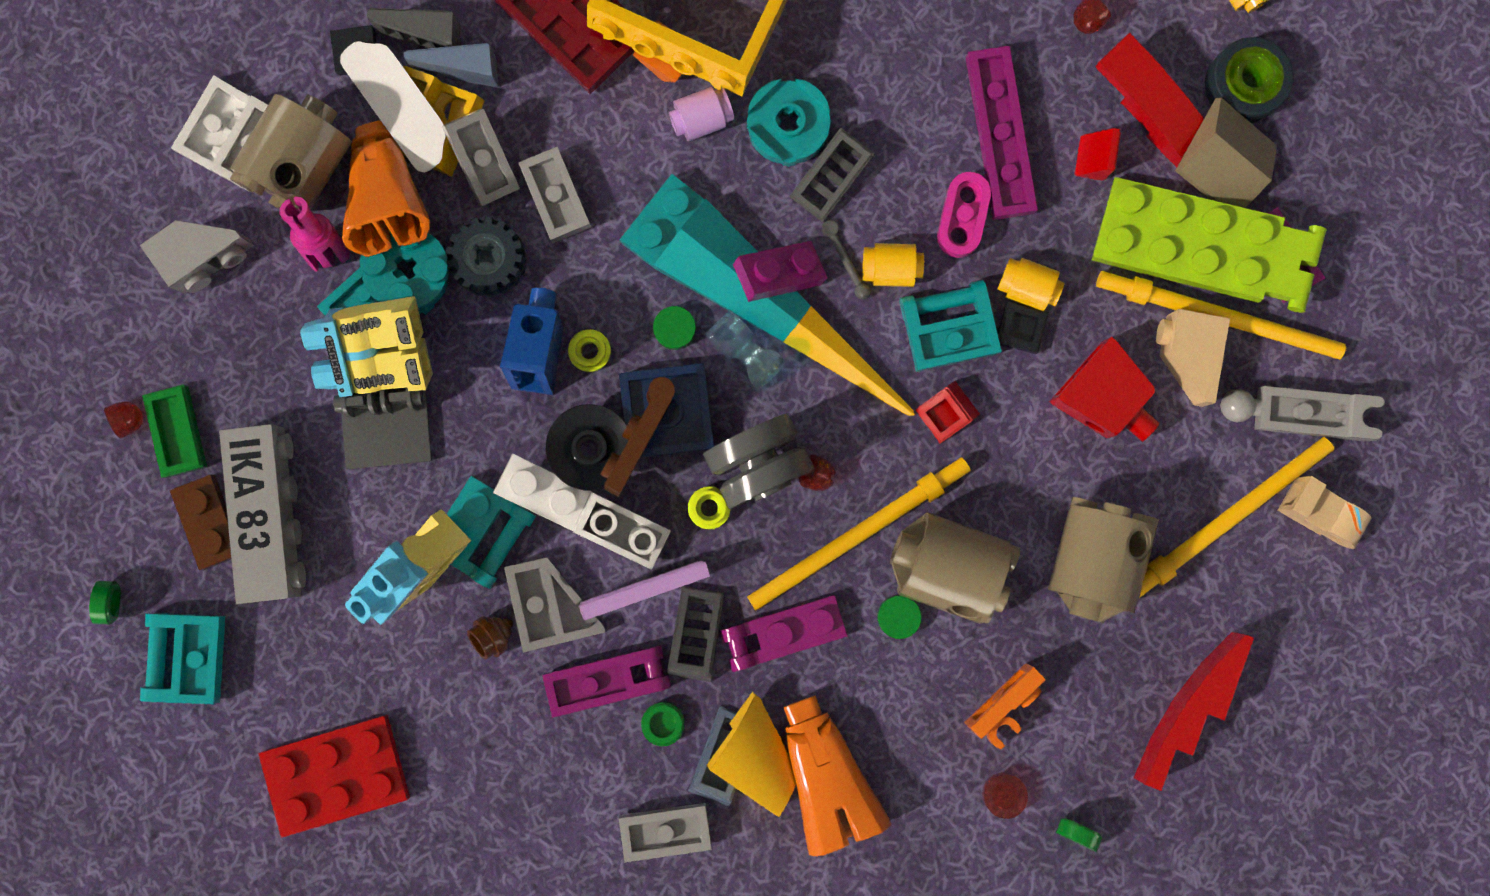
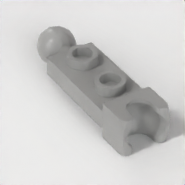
(1304, 412)

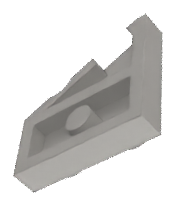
(546, 606)

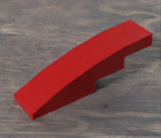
(1152, 97)
(1204, 694)

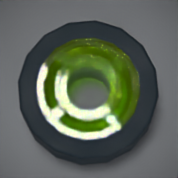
(1262, 61)

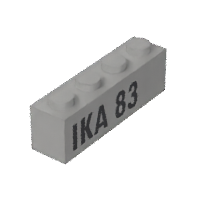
(261, 513)

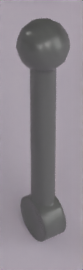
(830, 230)

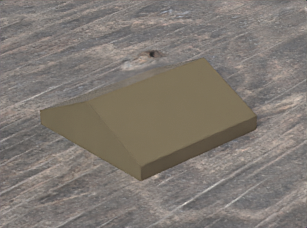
(1228, 157)

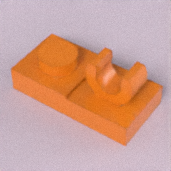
(1018, 690)

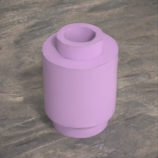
(701, 113)

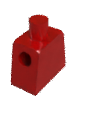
(1108, 393)

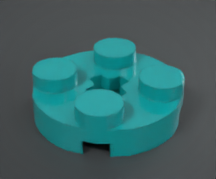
(788, 98)
(429, 279)

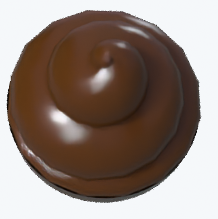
(490, 636)

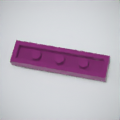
(1001, 132)

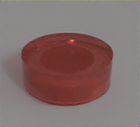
(1005, 795)

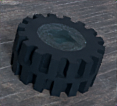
(498, 268)

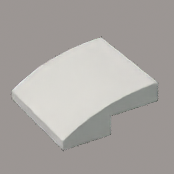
(219, 127)

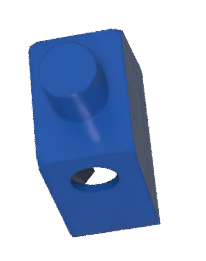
(533, 344)

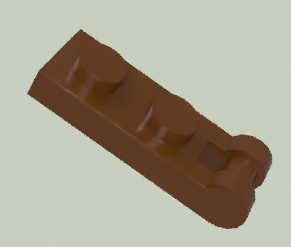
(639, 433)

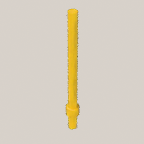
(1142, 291)
(928, 488)
(1164, 568)

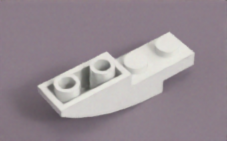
(582, 511)

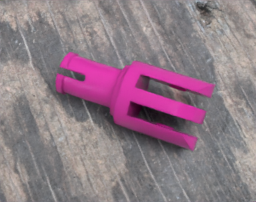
(313, 235)

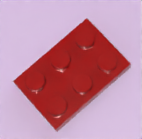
(334, 776)

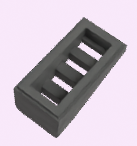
(418, 27)
(852, 145)
(692, 671)

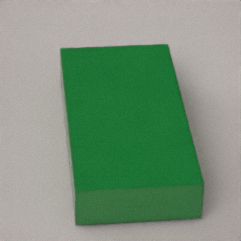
(174, 431)

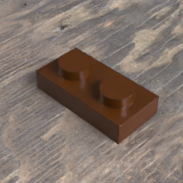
(204, 520)

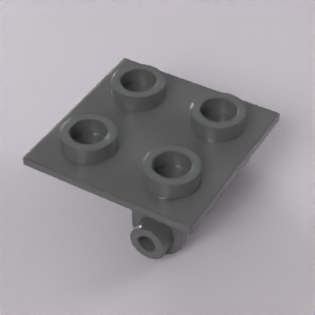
(385, 428)

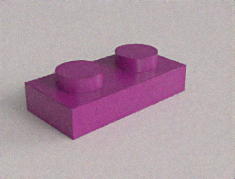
(779, 271)

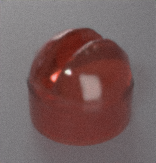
(1091, 16)
(124, 418)
(821, 476)

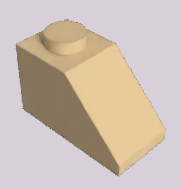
(1194, 352)

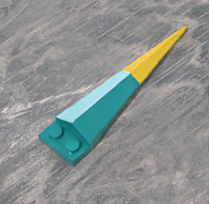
(698, 247)

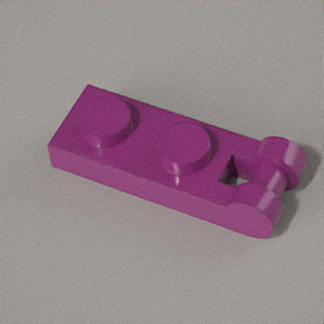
(785, 632)
(604, 681)

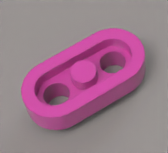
(964, 216)

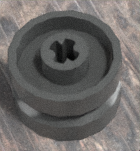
(760, 465)

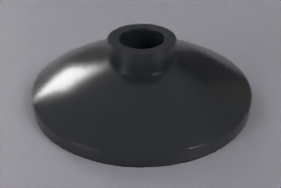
(571, 431)

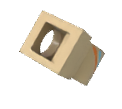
(1324, 512)

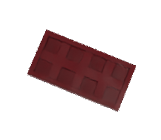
(564, 35)

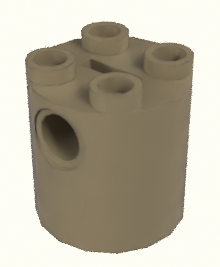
(299, 140)
(1102, 559)
(953, 567)

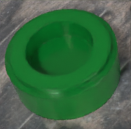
(674, 328)
(104, 602)
(899, 617)
(663, 723)
(1079, 834)

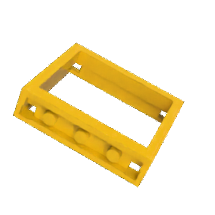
(680, 51)

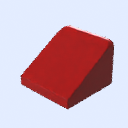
(1098, 154)
(947, 412)

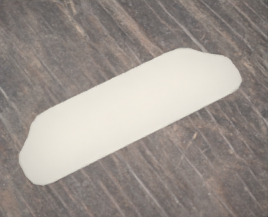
(396, 102)

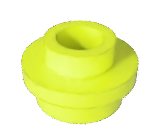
(589, 337)
(696, 514)

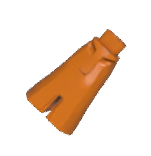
(381, 195)
(829, 783)

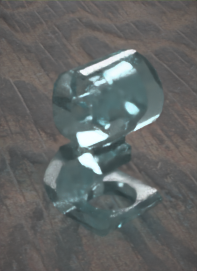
(735, 340)

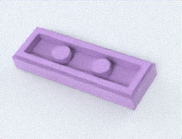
(643, 589)

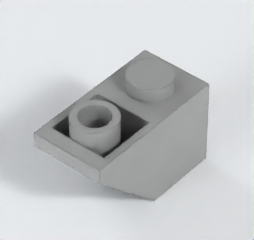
(193, 252)

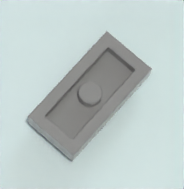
(481, 157)
(554, 195)
(665, 832)

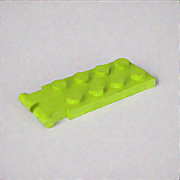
(1207, 244)

